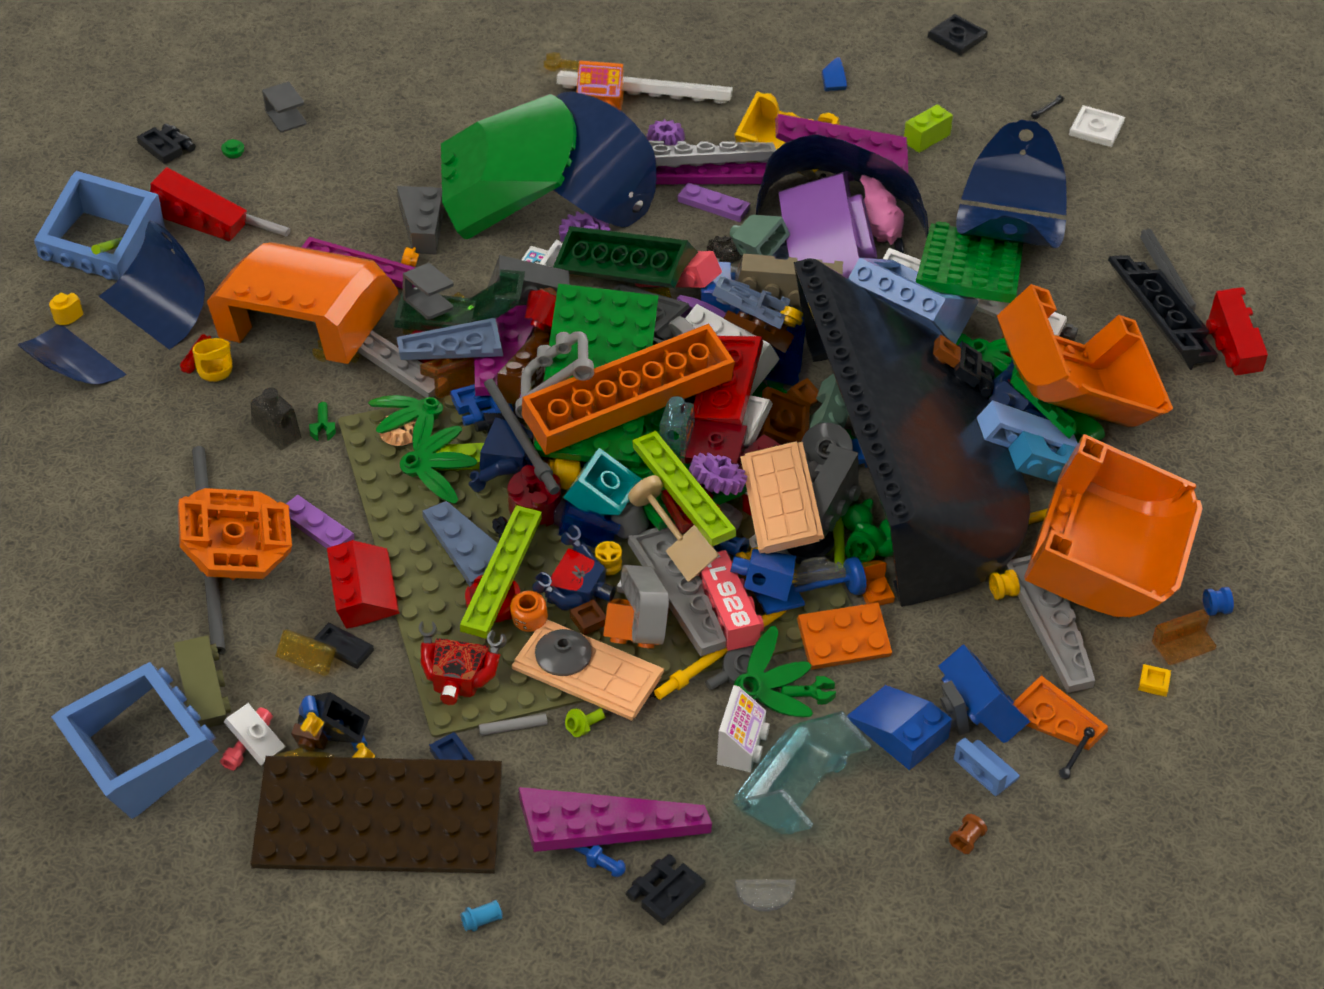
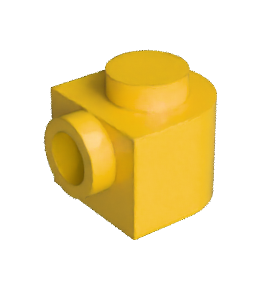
(65, 308)

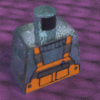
(680, 418)

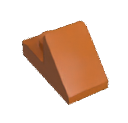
(876, 584)

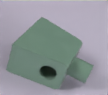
(760, 235)

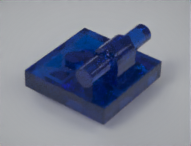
(593, 526)

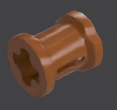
(968, 833)

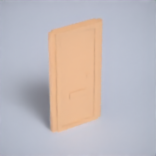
(781, 498)
(609, 680)

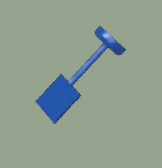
(854, 581)

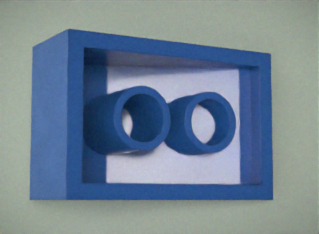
(902, 724)

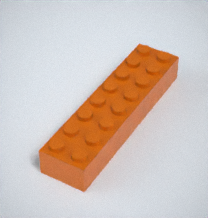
(627, 388)

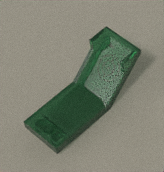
(485, 305)

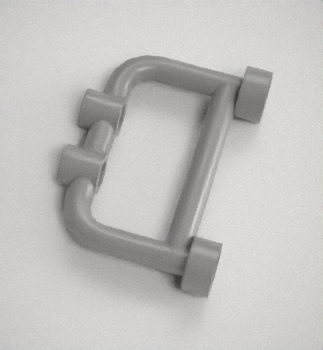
(581, 368)

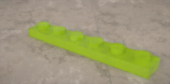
(684, 488)
(500, 572)

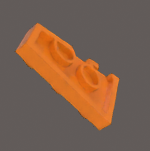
(1058, 714)

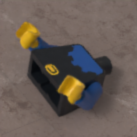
(337, 719)

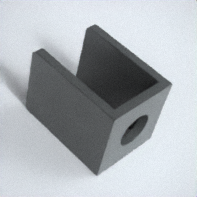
(281, 106)
(426, 296)

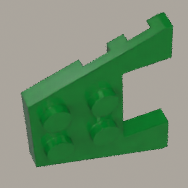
(1056, 415)

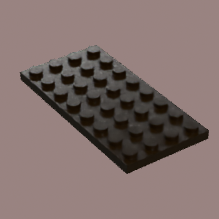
(378, 815)

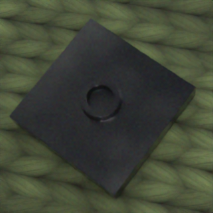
(957, 34)

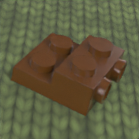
(776, 337)
(787, 417)

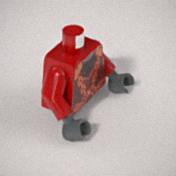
(458, 666)

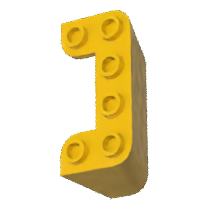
(759, 121)

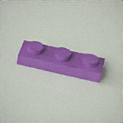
(713, 202)
(317, 523)

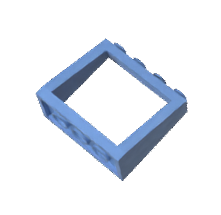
(105, 200)
(897, 286)
(153, 778)

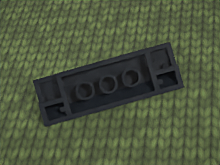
(1166, 309)

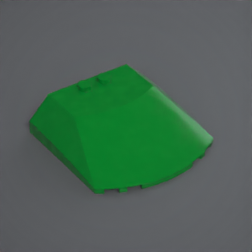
(505, 163)

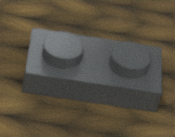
(955, 707)

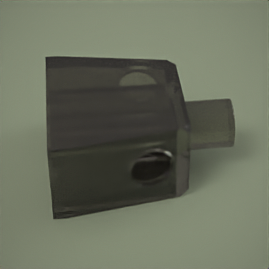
(271, 412)

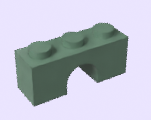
(832, 408)

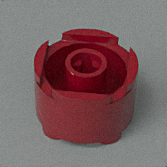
(527, 491)

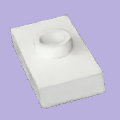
(254, 733)

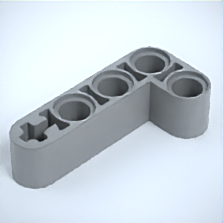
(648, 601)

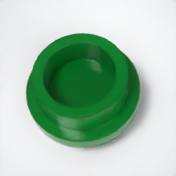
(233, 148)

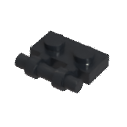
(165, 144)
(975, 370)
(671, 894)

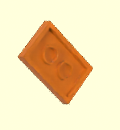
(844, 635)

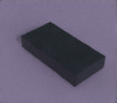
(348, 647)

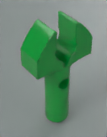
(329, 427)
(813, 690)

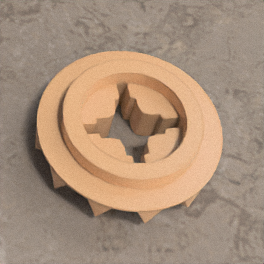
(399, 436)

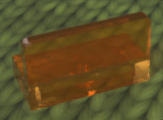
(449, 374)
(1183, 637)

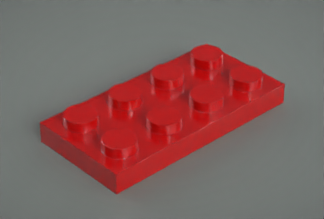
(730, 399)

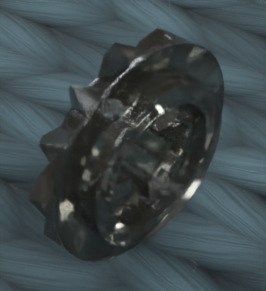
(726, 255)

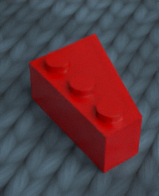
(1235, 334)

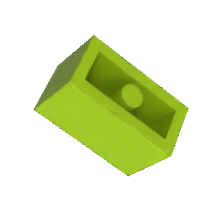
(928, 128)

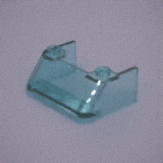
(795, 767)

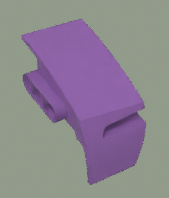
(827, 222)

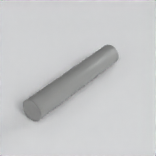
(267, 225)
(512, 724)

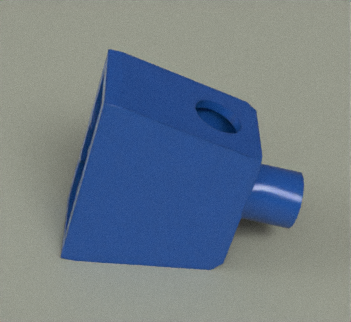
(766, 573)

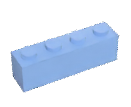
(1004, 424)

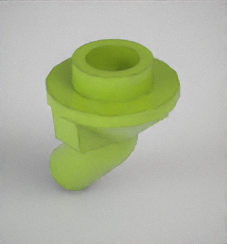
(578, 723)

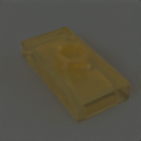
(305, 652)

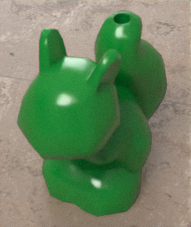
(866, 540)

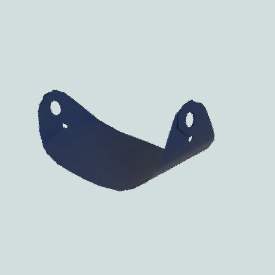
(838, 156)
(607, 162)
(1016, 181)
(156, 293)

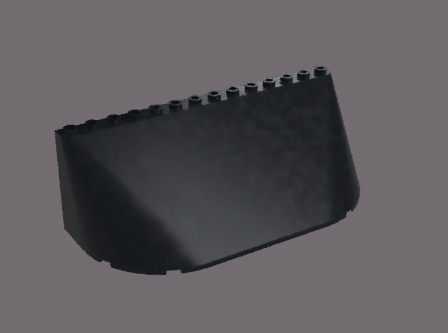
(944, 489)

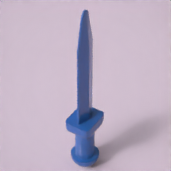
(596, 857)

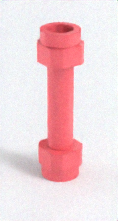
(233, 756)

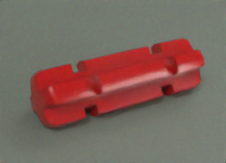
(188, 363)

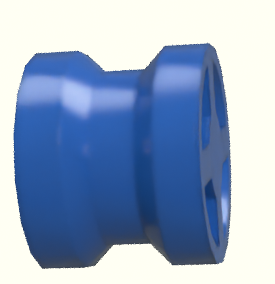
(1218, 601)

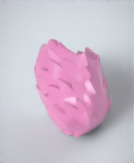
(884, 215)

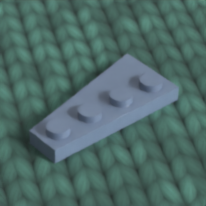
(456, 341)
(461, 539)

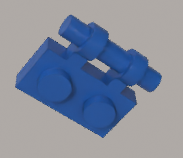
(466, 401)

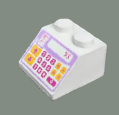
(741, 732)

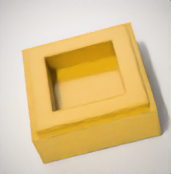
(1154, 680)

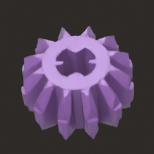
(666, 131)

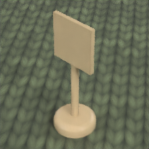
(691, 551)

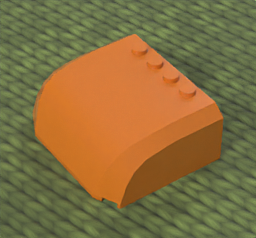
(331, 289)
(1104, 378)
(1115, 532)

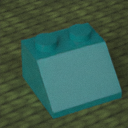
(602, 485)

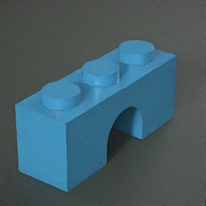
(1035, 458)

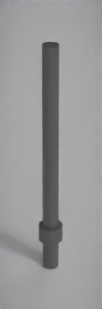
(541, 469)

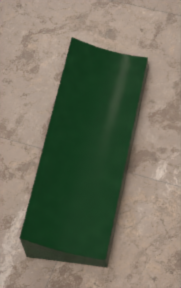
(624, 256)

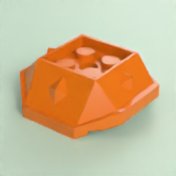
(234, 532)

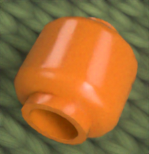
(529, 611)

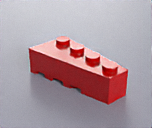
(196, 206)

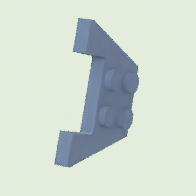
(750, 301)

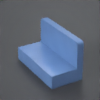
(985, 765)

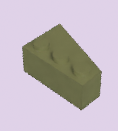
(201, 680)

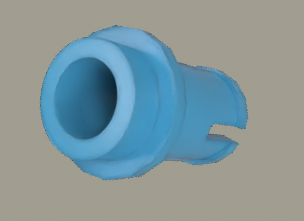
(481, 915)

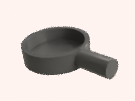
(733, 665)

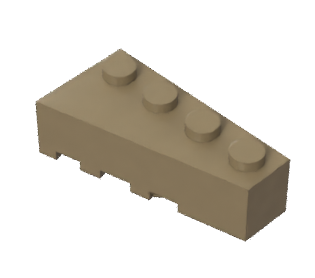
(774, 275)

